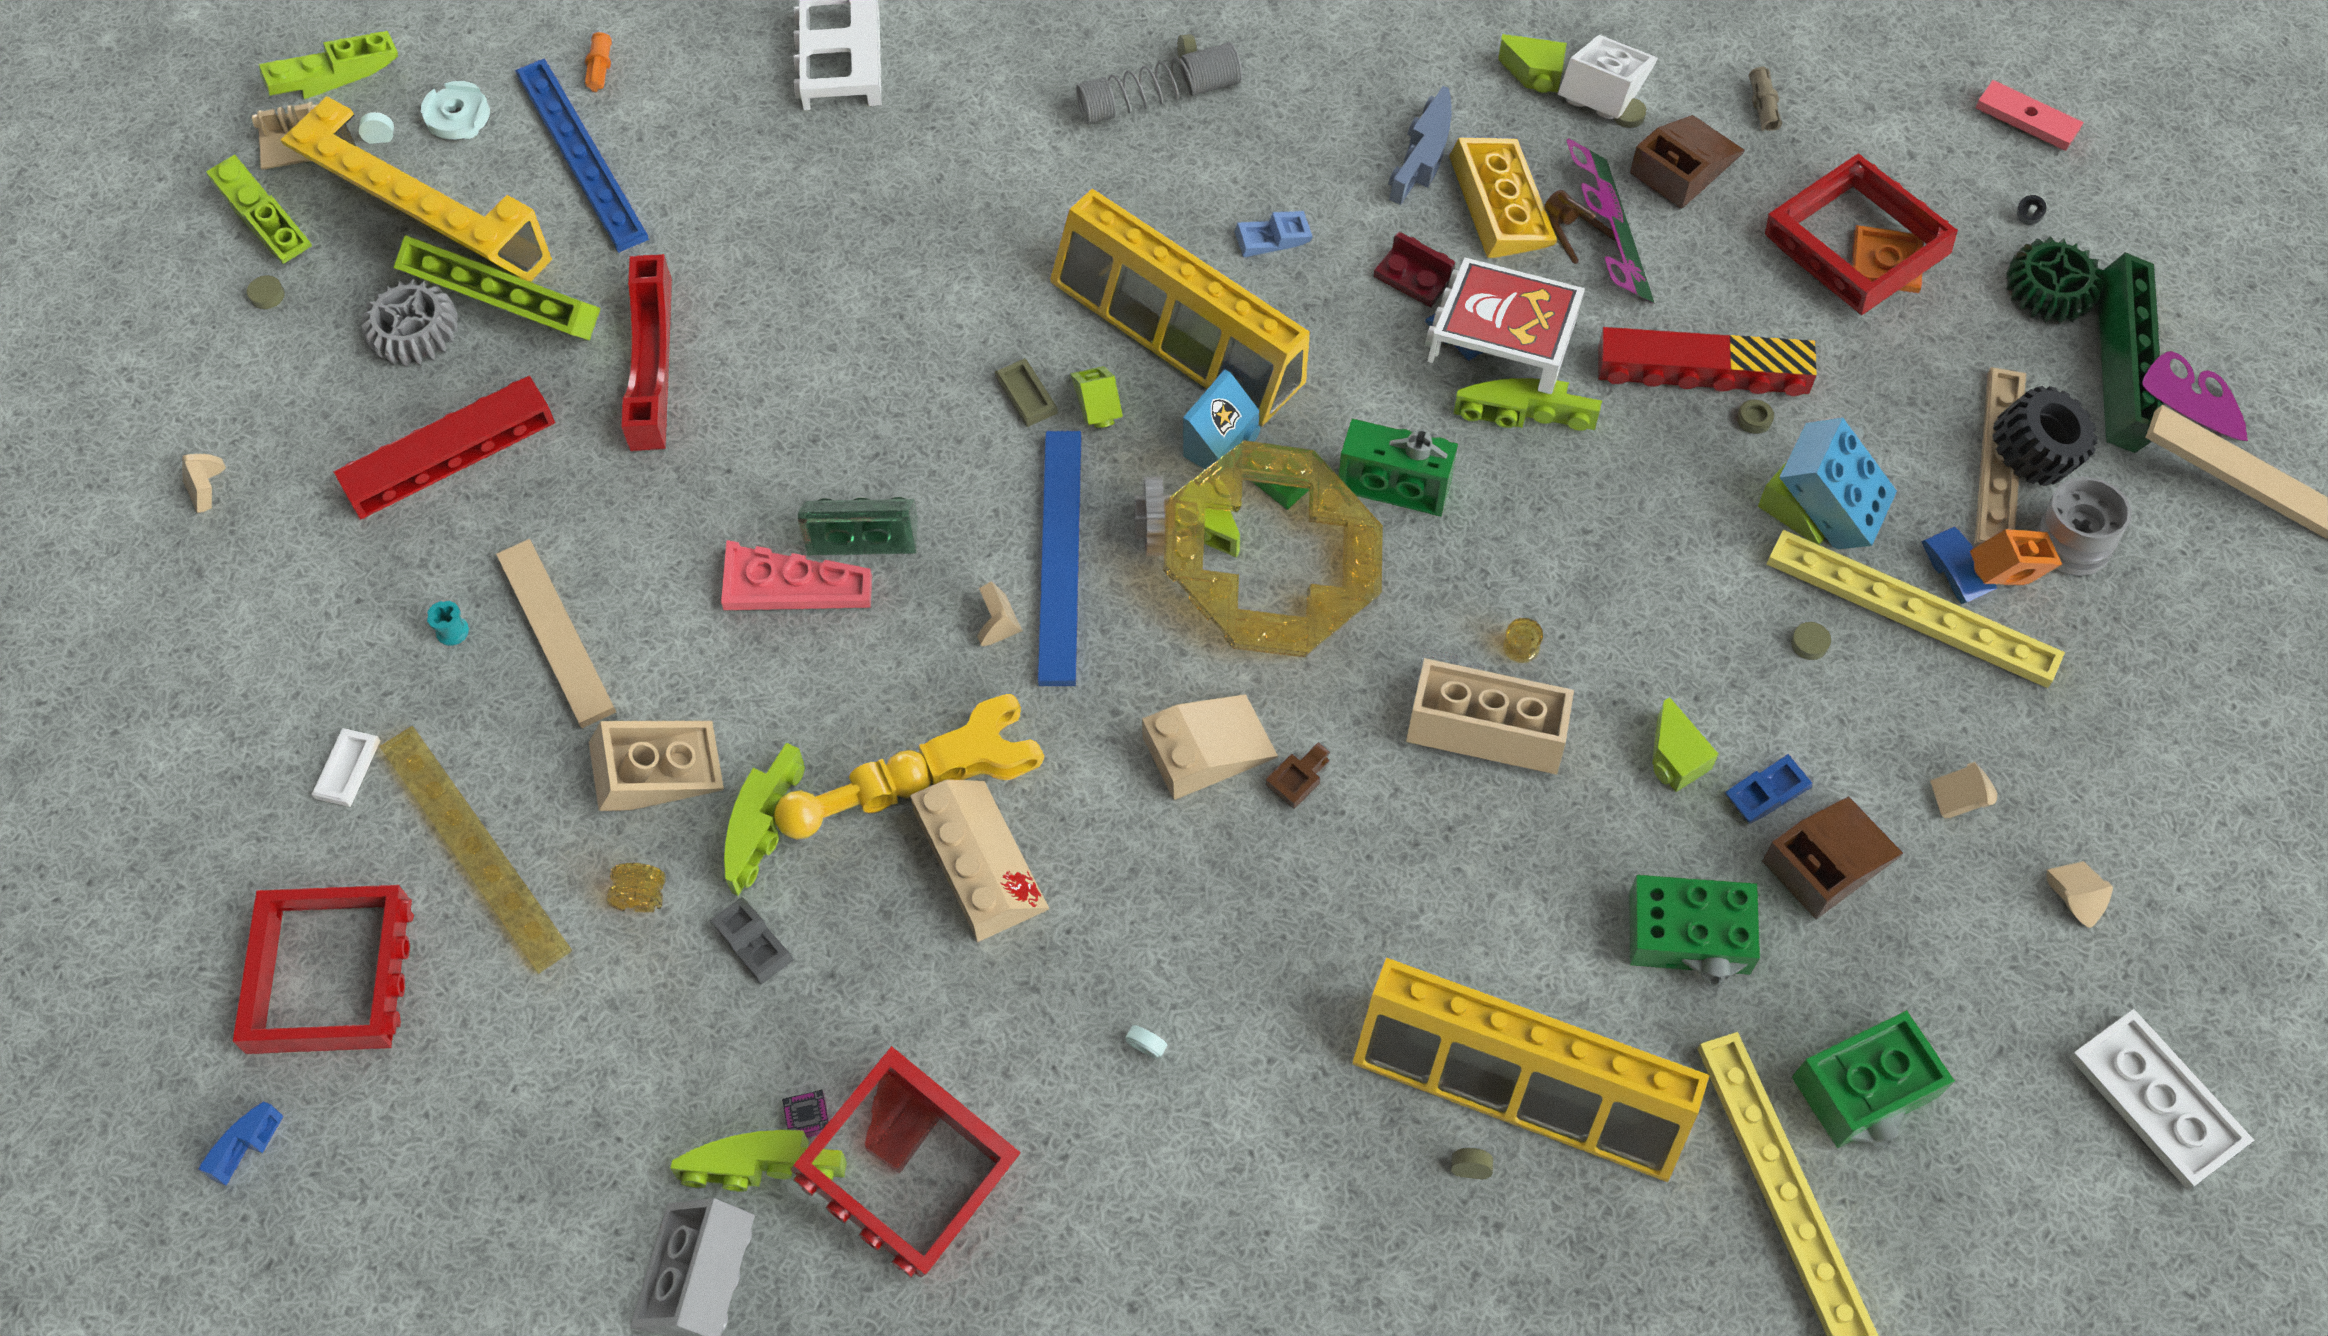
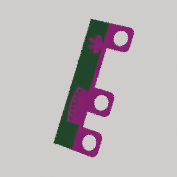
(1613, 210)

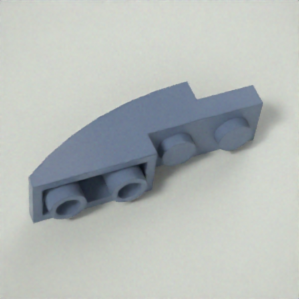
(1425, 148)

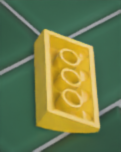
(1501, 196)

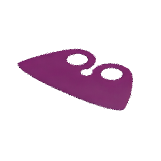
(2211, 411)

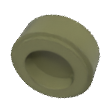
(1186, 44)
(1633, 115)
(265, 292)
(1755, 416)
(1811, 640)
(1472, 1163)

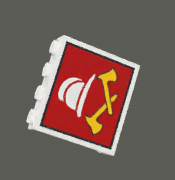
(1507, 317)

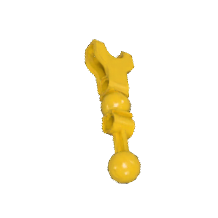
(951, 756)

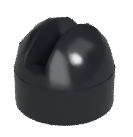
(2024, 206)

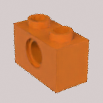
(2015, 557)

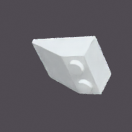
(1605, 76)

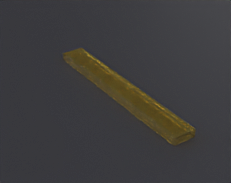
(476, 850)

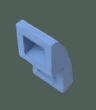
(1279, 233)

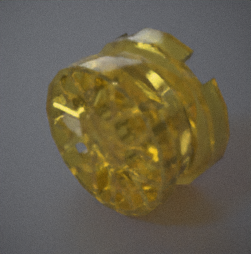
(636, 887)

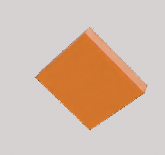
(1881, 250)

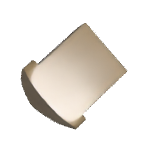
(196, 472)
(1003, 620)
(1963, 791)
(2081, 890)

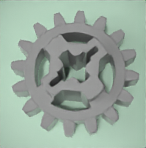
(1151, 516)

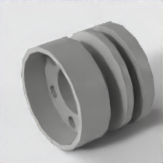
(2085, 523)

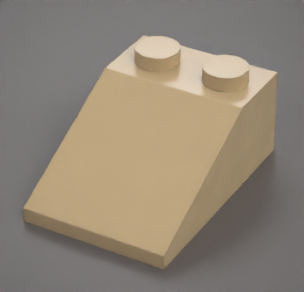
(1206, 742)
(653, 762)

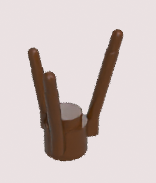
(1566, 210)

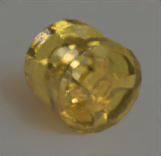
(1523, 649)

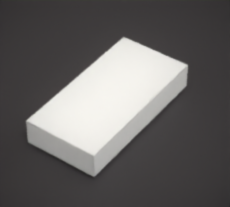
(346, 767)

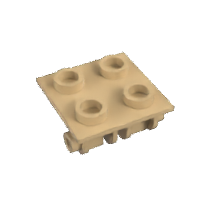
(273, 128)

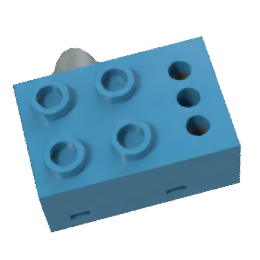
(1838, 483)

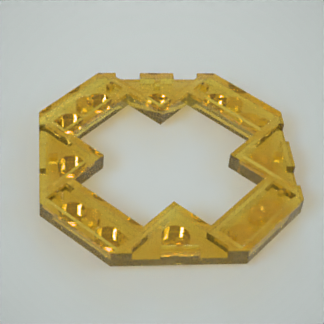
(1217, 592)

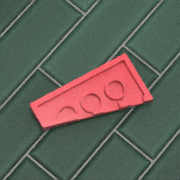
(777, 581)

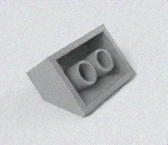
(693, 1269)

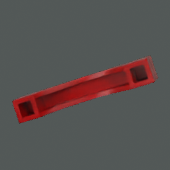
(647, 391)

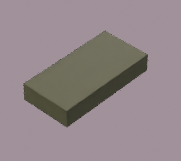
(1026, 392)

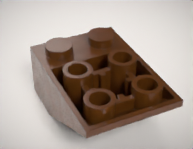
(1683, 159)
(1830, 855)

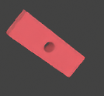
(2029, 115)

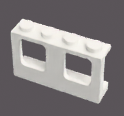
(859, 39)

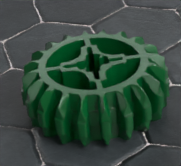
(2054, 279)

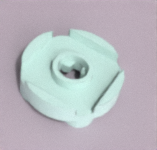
(457, 125)

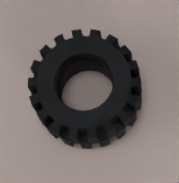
(2045, 435)

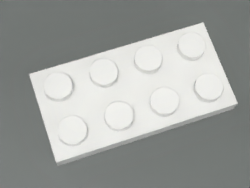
(2161, 1099)

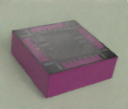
(806, 1112)

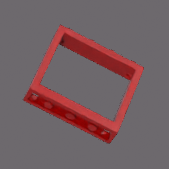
(1829, 267)
(260, 961)
(952, 1112)

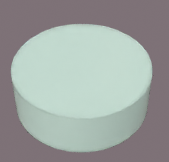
(376, 128)
(1146, 1042)

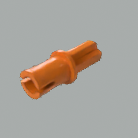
(598, 61)

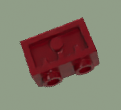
(1415, 269)

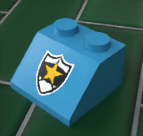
(1219, 421)

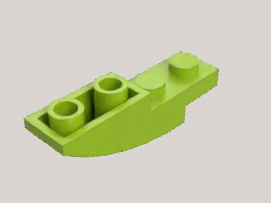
(338, 65)
(258, 209)
(1513, 399)
(751, 827)
(742, 1158)

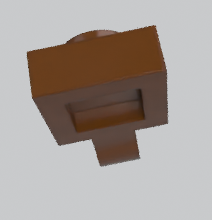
(1297, 777)

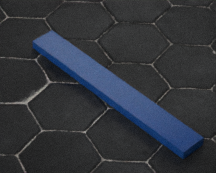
(582, 155)
(1060, 559)

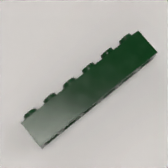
(2128, 349)

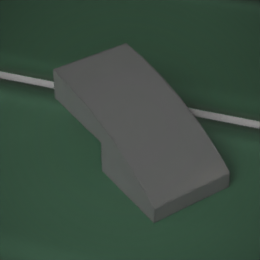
(751, 940)

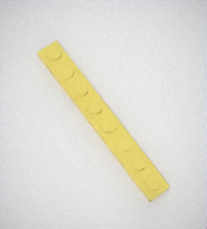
(1916, 609)
(1785, 1188)

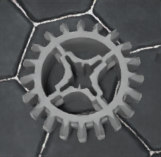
(413, 331)

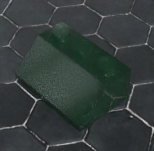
(859, 526)

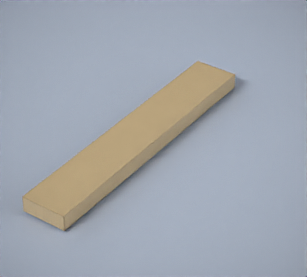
(2240, 469)
(1997, 483)
(556, 633)

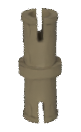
(1765, 99)

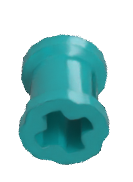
(446, 620)

